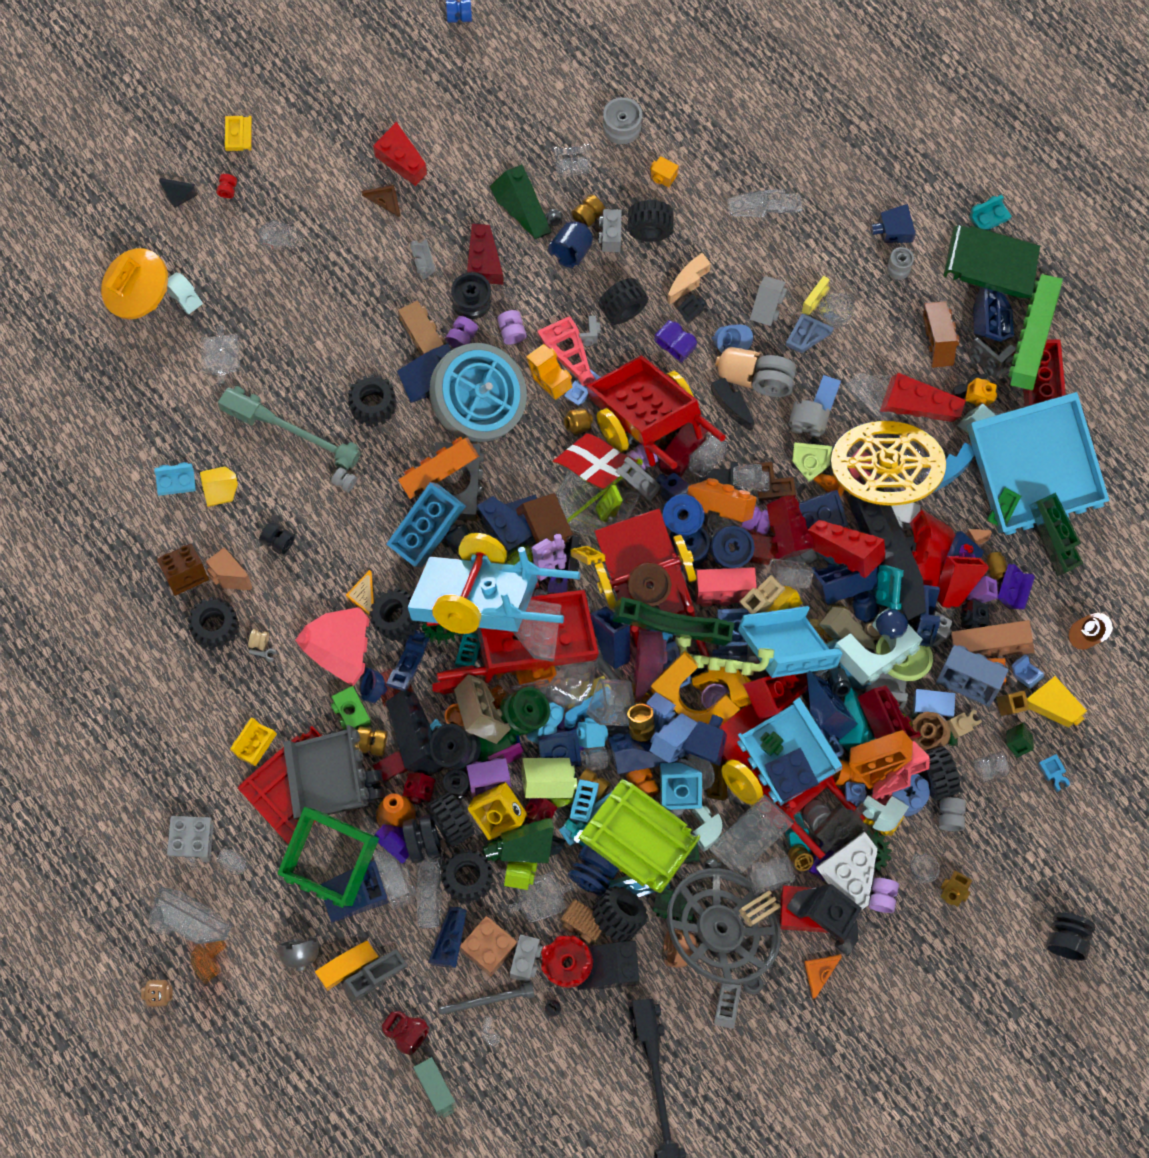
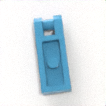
(576, 714)

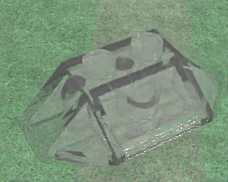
(190, 917)

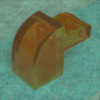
(202, 960)

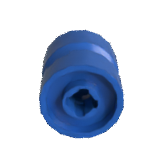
(458, 11)

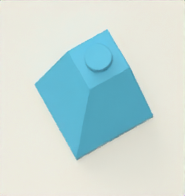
(680, 786)

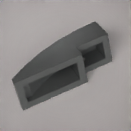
(374, 975)

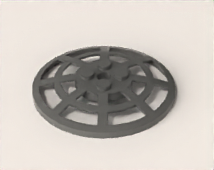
(729, 920)

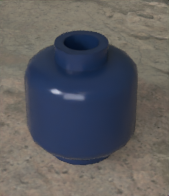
(865, 606)

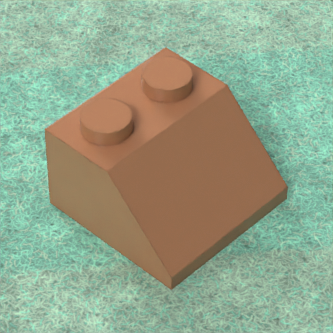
(227, 571)

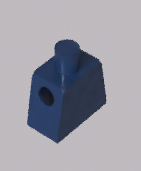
(895, 225)
(671, 487)
(707, 741)

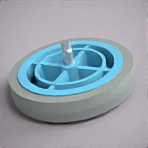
(478, 392)

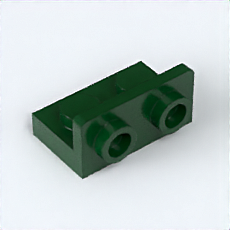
(662, 901)

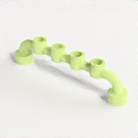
(731, 666)

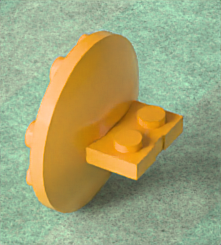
(134, 283)

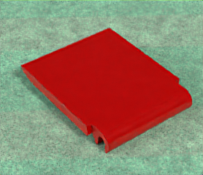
(270, 791)

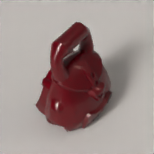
(408, 1032)

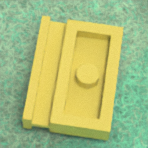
(815, 296)

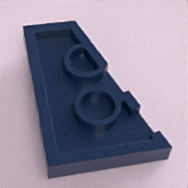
(449, 939)

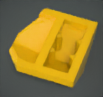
(218, 485)

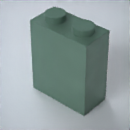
(435, 1088)

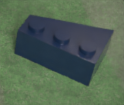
(505, 525)
(840, 582)

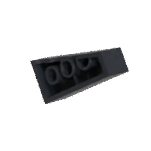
(412, 733)

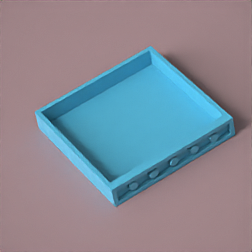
(1038, 454)

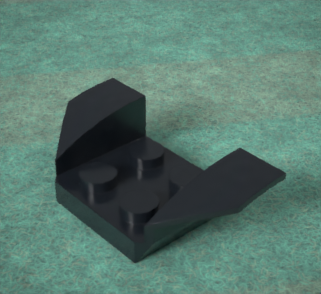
(831, 911)

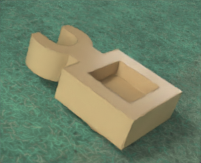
(963, 724)

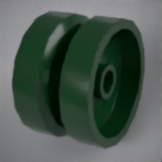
(525, 710)

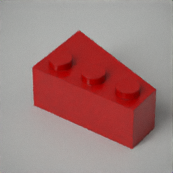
(400, 155)

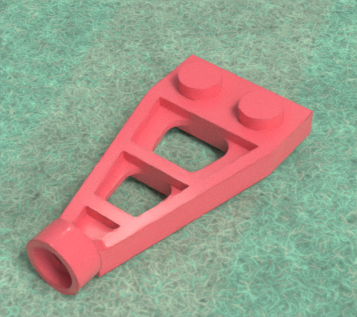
(559, 332)

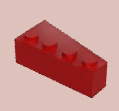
(848, 546)

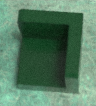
(1019, 740)

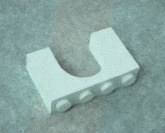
(868, 666)

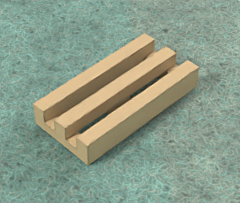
(770, 901)

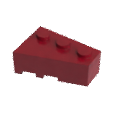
(483, 254)
(681, 448)

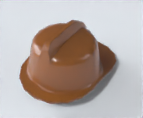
(1090, 631)

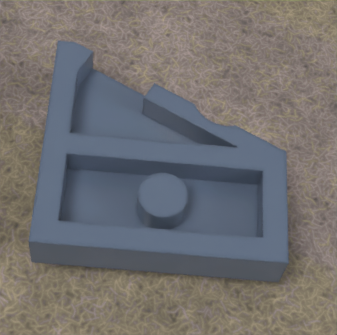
(807, 333)

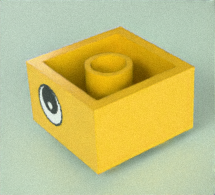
(497, 811)

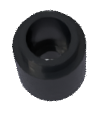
(839, 682)

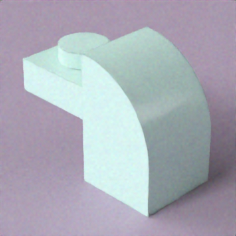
(183, 292)
(887, 816)
(710, 828)

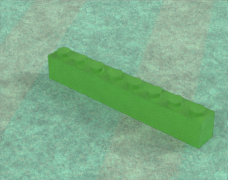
(1036, 332)

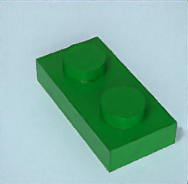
(1008, 501)

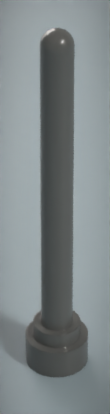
(525, 991)

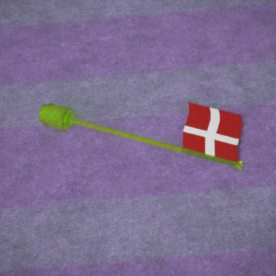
(594, 463)

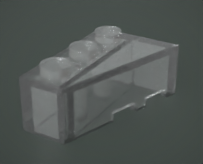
(395, 879)

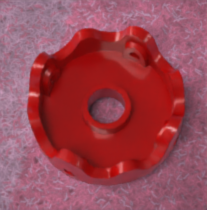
(554, 956)

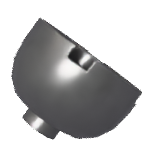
(298, 953)

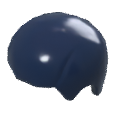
(892, 624)

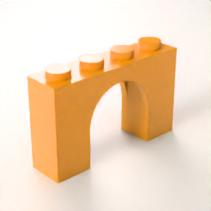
(670, 681)

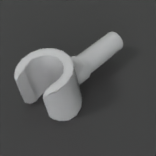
(263, 654)

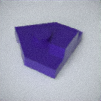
(393, 841)

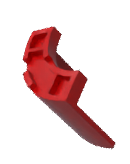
(932, 546)

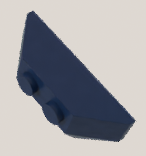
(993, 315)

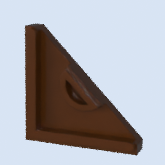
(384, 197)

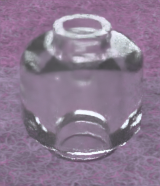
(595, 758)

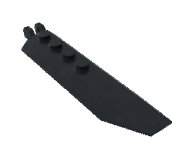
(883, 523)

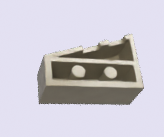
(478, 710)

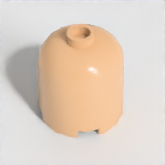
(737, 366)

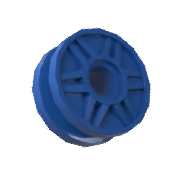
(675, 506)

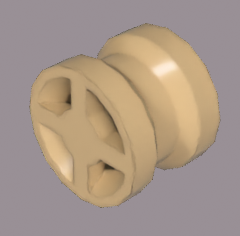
(258, 639)

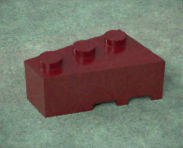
(789, 527)
(884, 715)

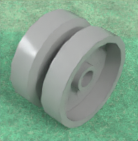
(622, 120)
(774, 376)

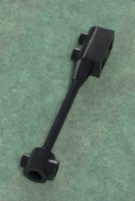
(647, 1033)

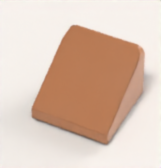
(979, 536)

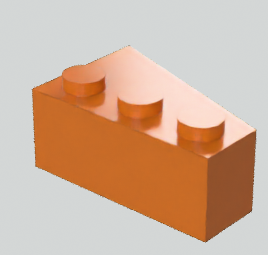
(880, 757)

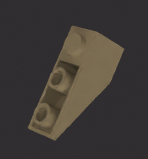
(839, 624)

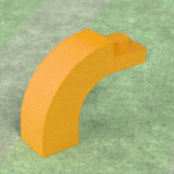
(733, 680)

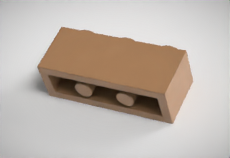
(420, 327)

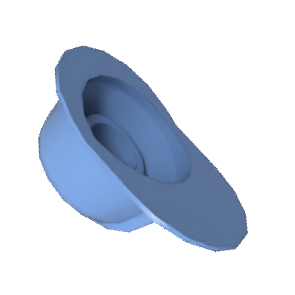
(733, 336)

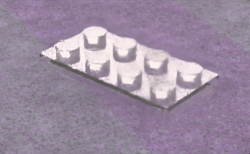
(751, 835)

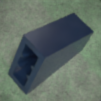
(611, 637)

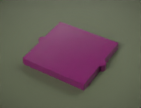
(511, 753)

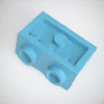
(175, 479)

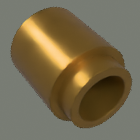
(997, 566)

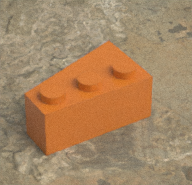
(723, 499)

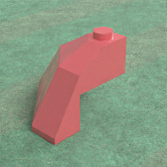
(337, 642)
(901, 778)

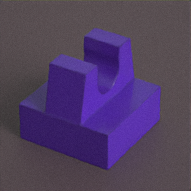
(557, 588)

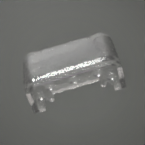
(575, 493)

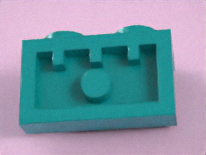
(989, 213)

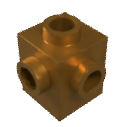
(956, 889)

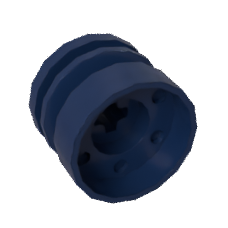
(593, 872)

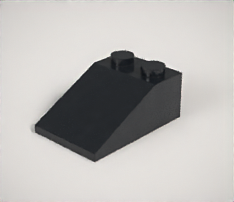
(613, 966)

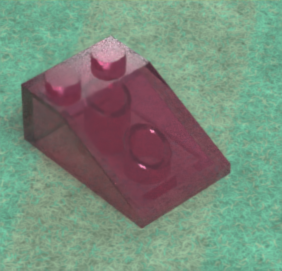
(649, 661)

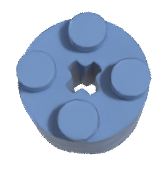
(918, 797)

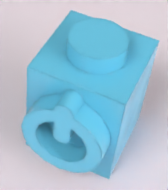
(591, 734)

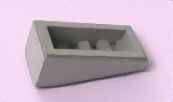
(728, 1017)

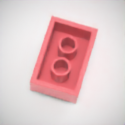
(723, 585)

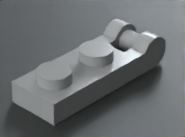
(638, 479)

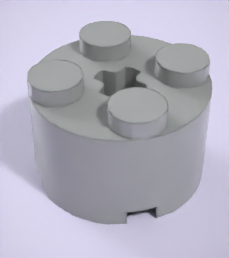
(808, 418)

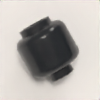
(455, 536)

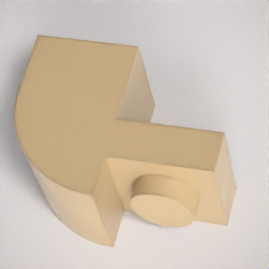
(763, 597)

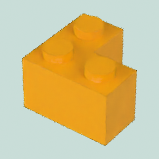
(548, 373)

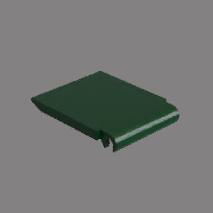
(992, 261)

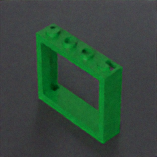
(297, 843)

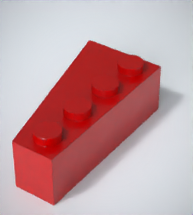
(920, 400)
(773, 695)

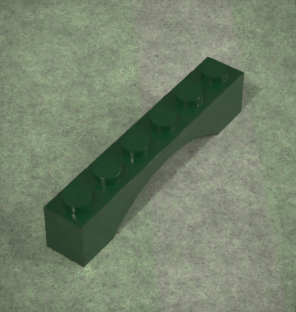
(645, 616)

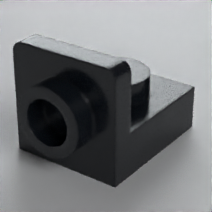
(692, 307)

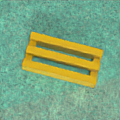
(590, 555)

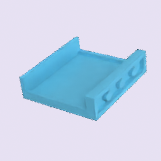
(794, 642)
(797, 730)

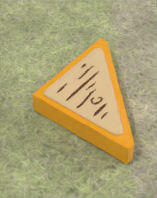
(362, 593)

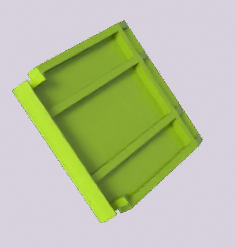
(639, 836)

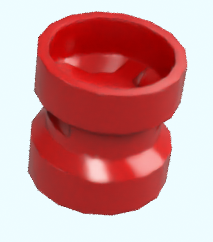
(226, 186)

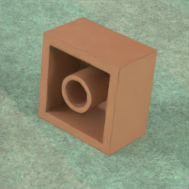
(488, 946)

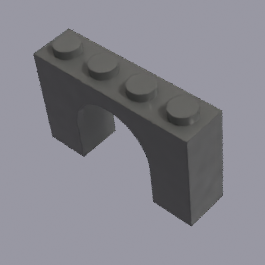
(470, 495)

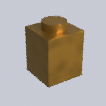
(1012, 703)

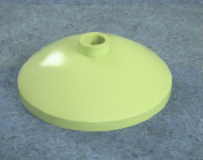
(913, 667)

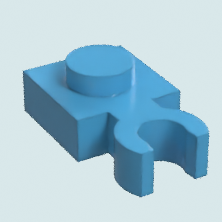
(1053, 769)

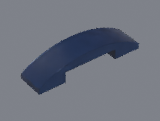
(409, 662)

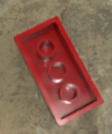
(1050, 376)

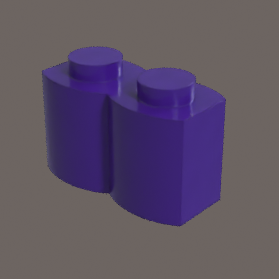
(675, 340)

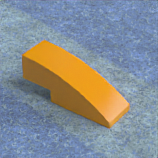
(346, 965)

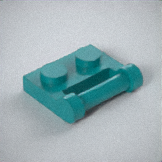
(889, 586)

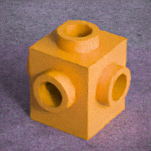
(981, 392)

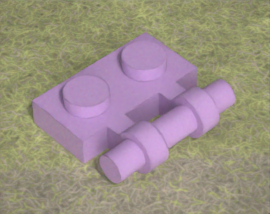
(544, 557)

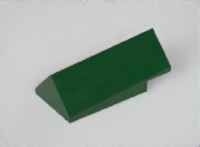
(1057, 533)

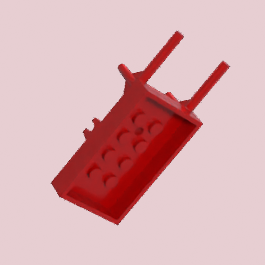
(503, 654)

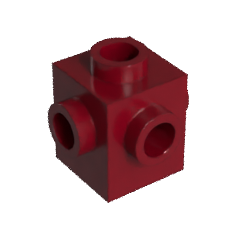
(418, 788)
(539, 809)

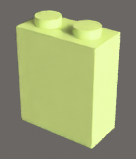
(548, 778)

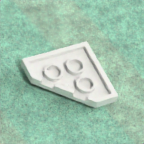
(852, 869)

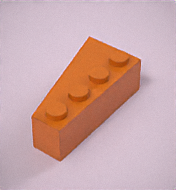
(439, 467)

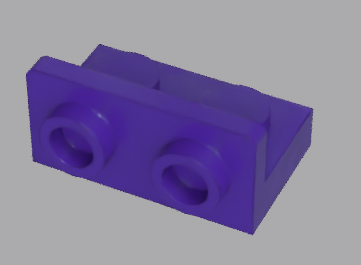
(1015, 588)

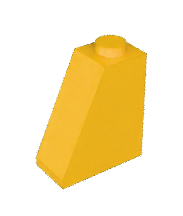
(1057, 703)

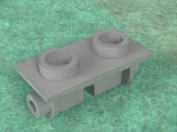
(423, 259)

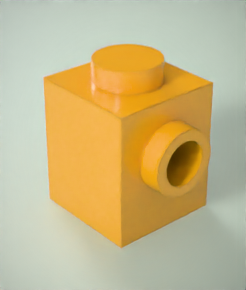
(664, 171)

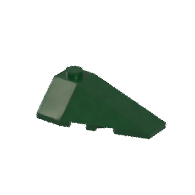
(517, 196)

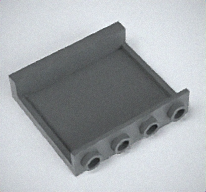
(326, 773)

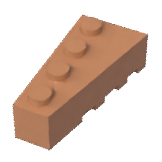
(997, 639)

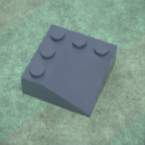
(972, 675)

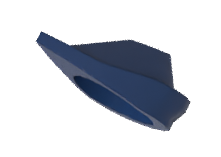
(372, 685)

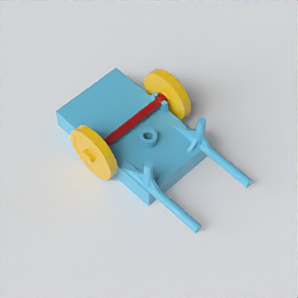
(480, 588)

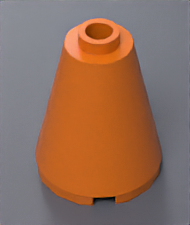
(395, 810)

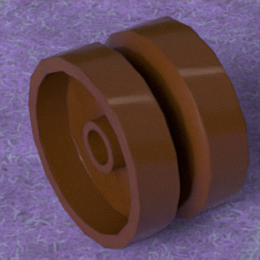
(649, 572)

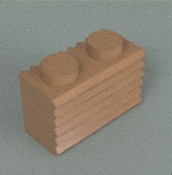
(580, 919)

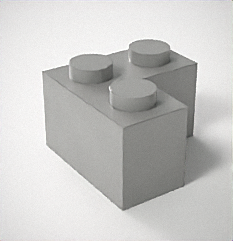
(769, 295)

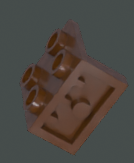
(183, 569)

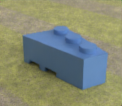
(670, 739)

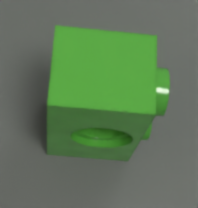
(349, 699)

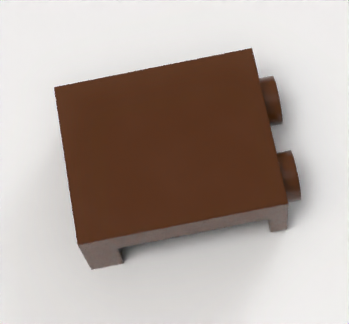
(545, 518)

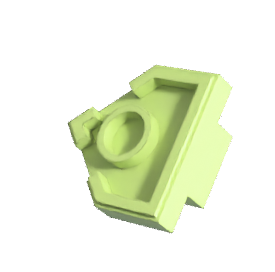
(811, 459)

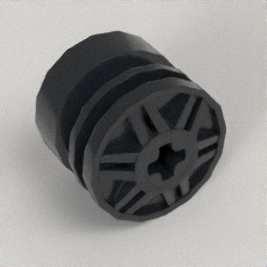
(1070, 936)

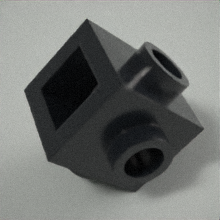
(974, 615)

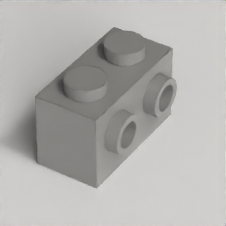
(611, 232)
(524, 960)

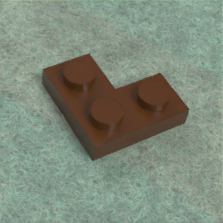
(778, 487)

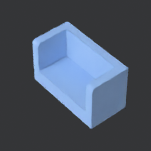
(934, 701)

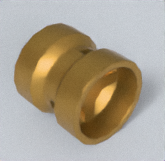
(800, 857)

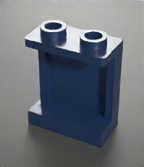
(926, 624)

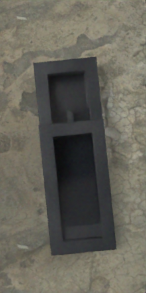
(732, 403)

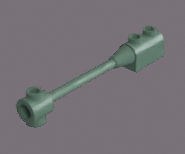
(250, 409)

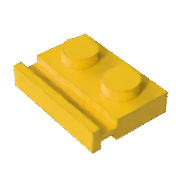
(238, 133)

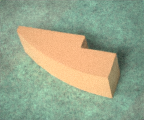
(689, 278)

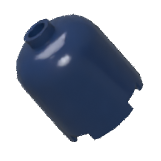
(571, 244)

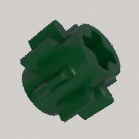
(771, 743)

